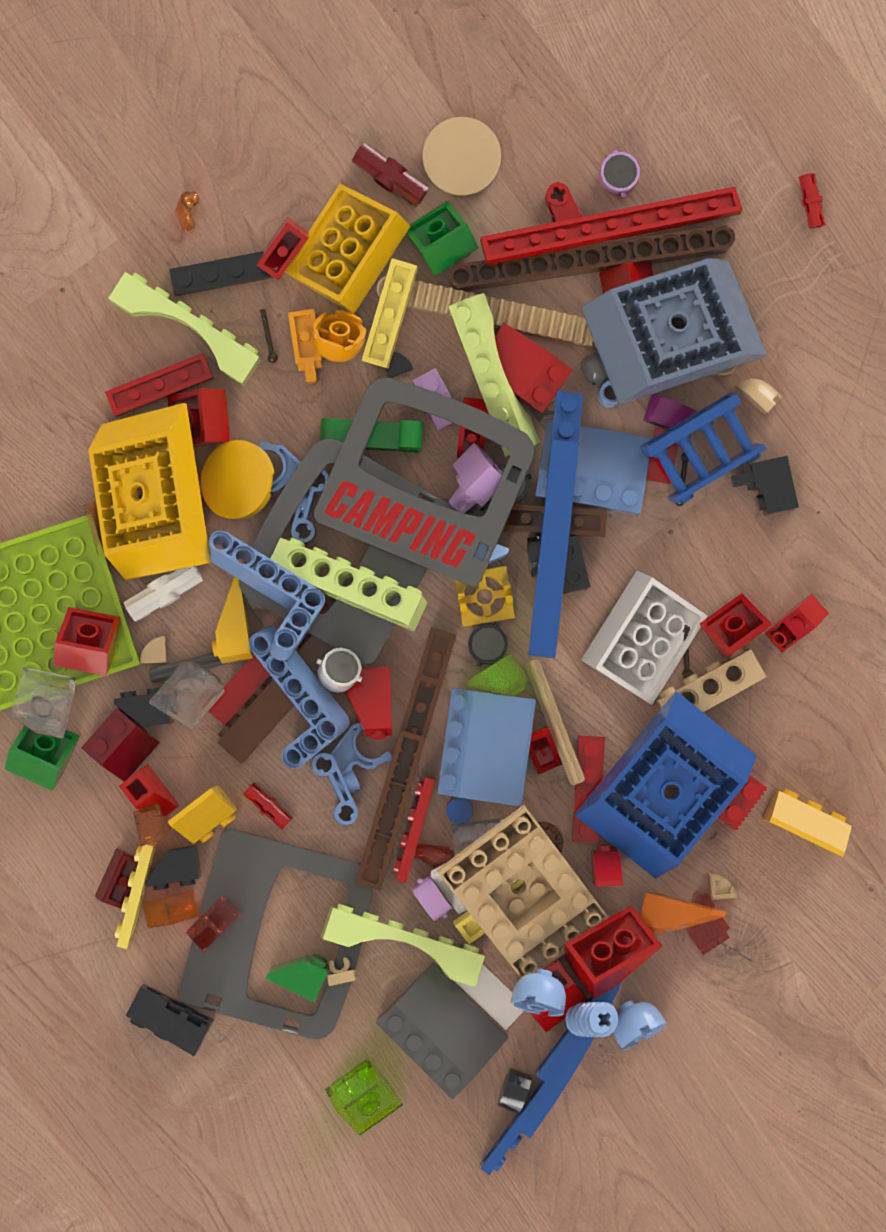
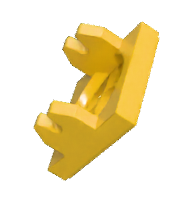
(506, 612)

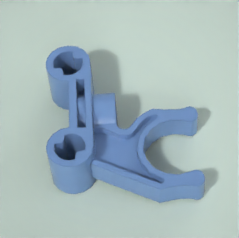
(303, 512)
(341, 773)

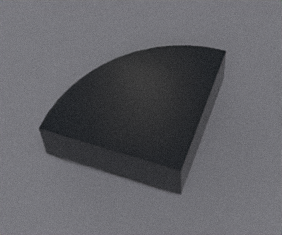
(398, 365)

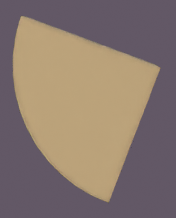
(155, 651)
(720, 888)

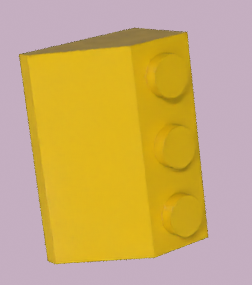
(808, 821)

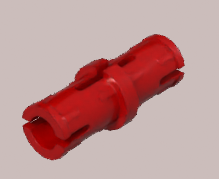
(811, 201)
(268, 806)

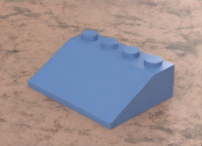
(608, 470)
(486, 747)

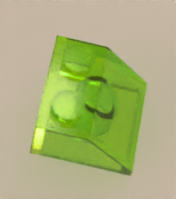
(501, 677)
(363, 1097)

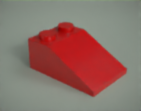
(529, 368)
(611, 951)

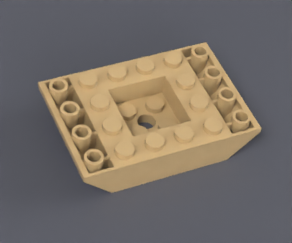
(538, 917)

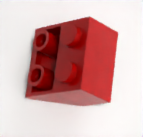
(573, 996)

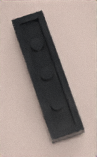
(217, 274)

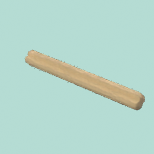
(554, 722)

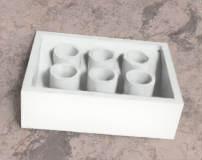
(644, 637)

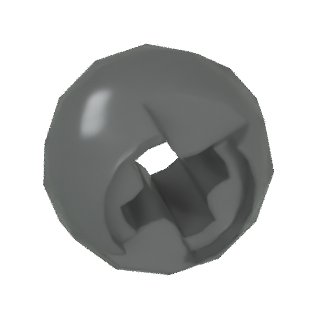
(594, 369)

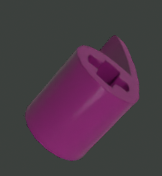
(666, 412)

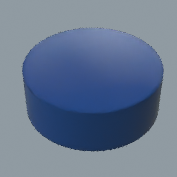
(459, 810)

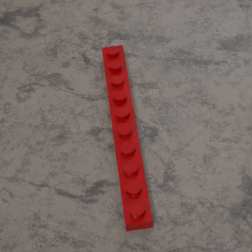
(610, 225)

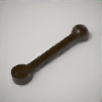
(272, 357)
(687, 671)

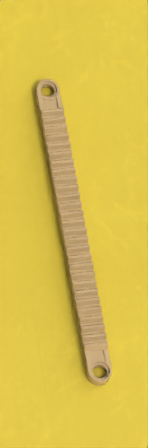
(521, 317)

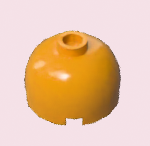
(338, 336)

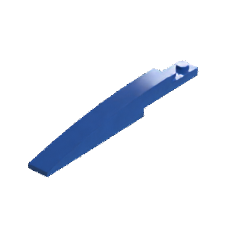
(555, 525)
(554, 1074)

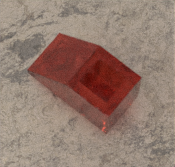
(213, 923)
(708, 934)

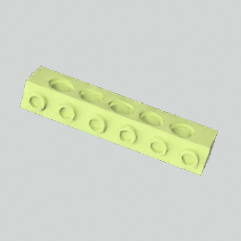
(404, 614)

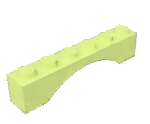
(140, 300)
(477, 335)
(350, 929)

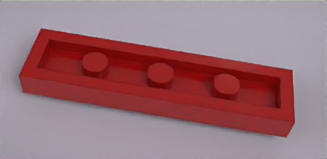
(159, 385)
(591, 760)
(410, 839)

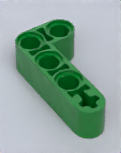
(386, 436)

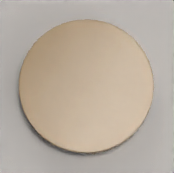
(461, 156)

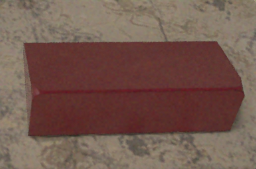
(115, 880)

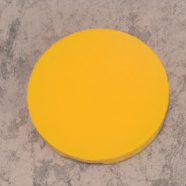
(237, 480)

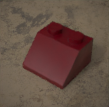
(120, 744)

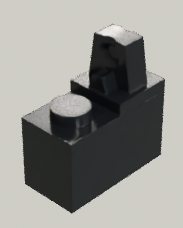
(773, 482)

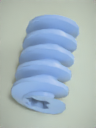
(592, 1019)

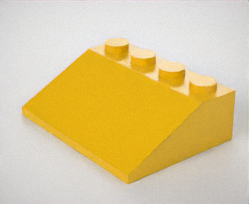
(348, 248)

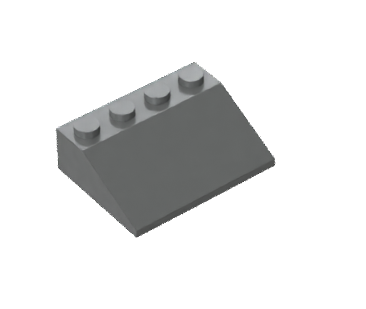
(442, 1030)

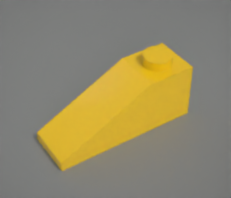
(233, 628)

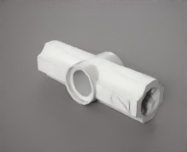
(162, 592)

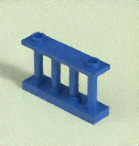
(681, 435)

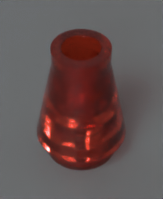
(434, 854)

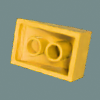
(204, 815)

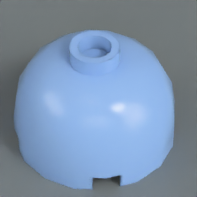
(539, 993)
(636, 1023)

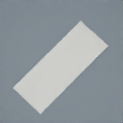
(493, 998)

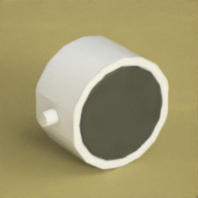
(339, 670)

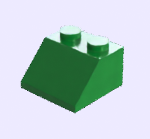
(441, 238)
(40, 756)
(301, 975)

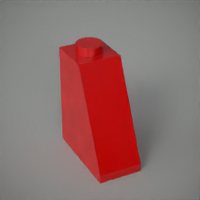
(373, 702)

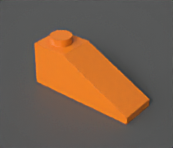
(674, 914)

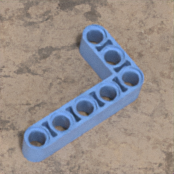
(270, 587)
(303, 698)

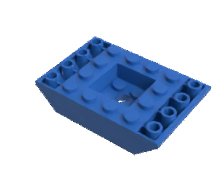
(677, 749)

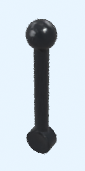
(683, 472)

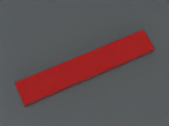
(244, 685)

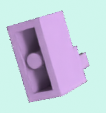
(477, 479)

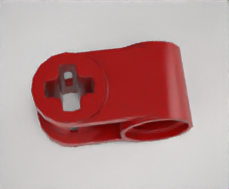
(566, 208)

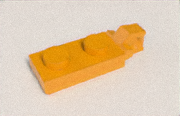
(305, 353)

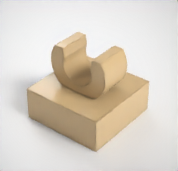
(343, 975)

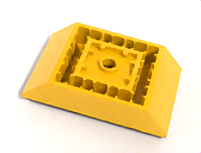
(167, 524)

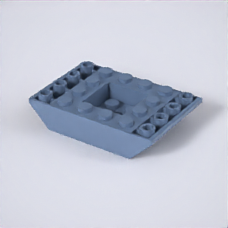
(648, 353)

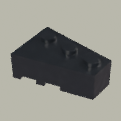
(169, 1019)

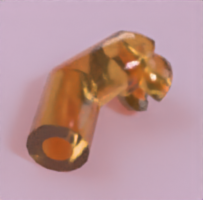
(184, 206)

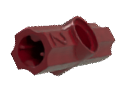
(390, 174)

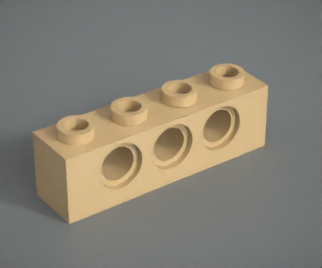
(749, 674)

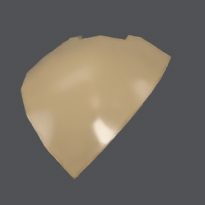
(759, 394)

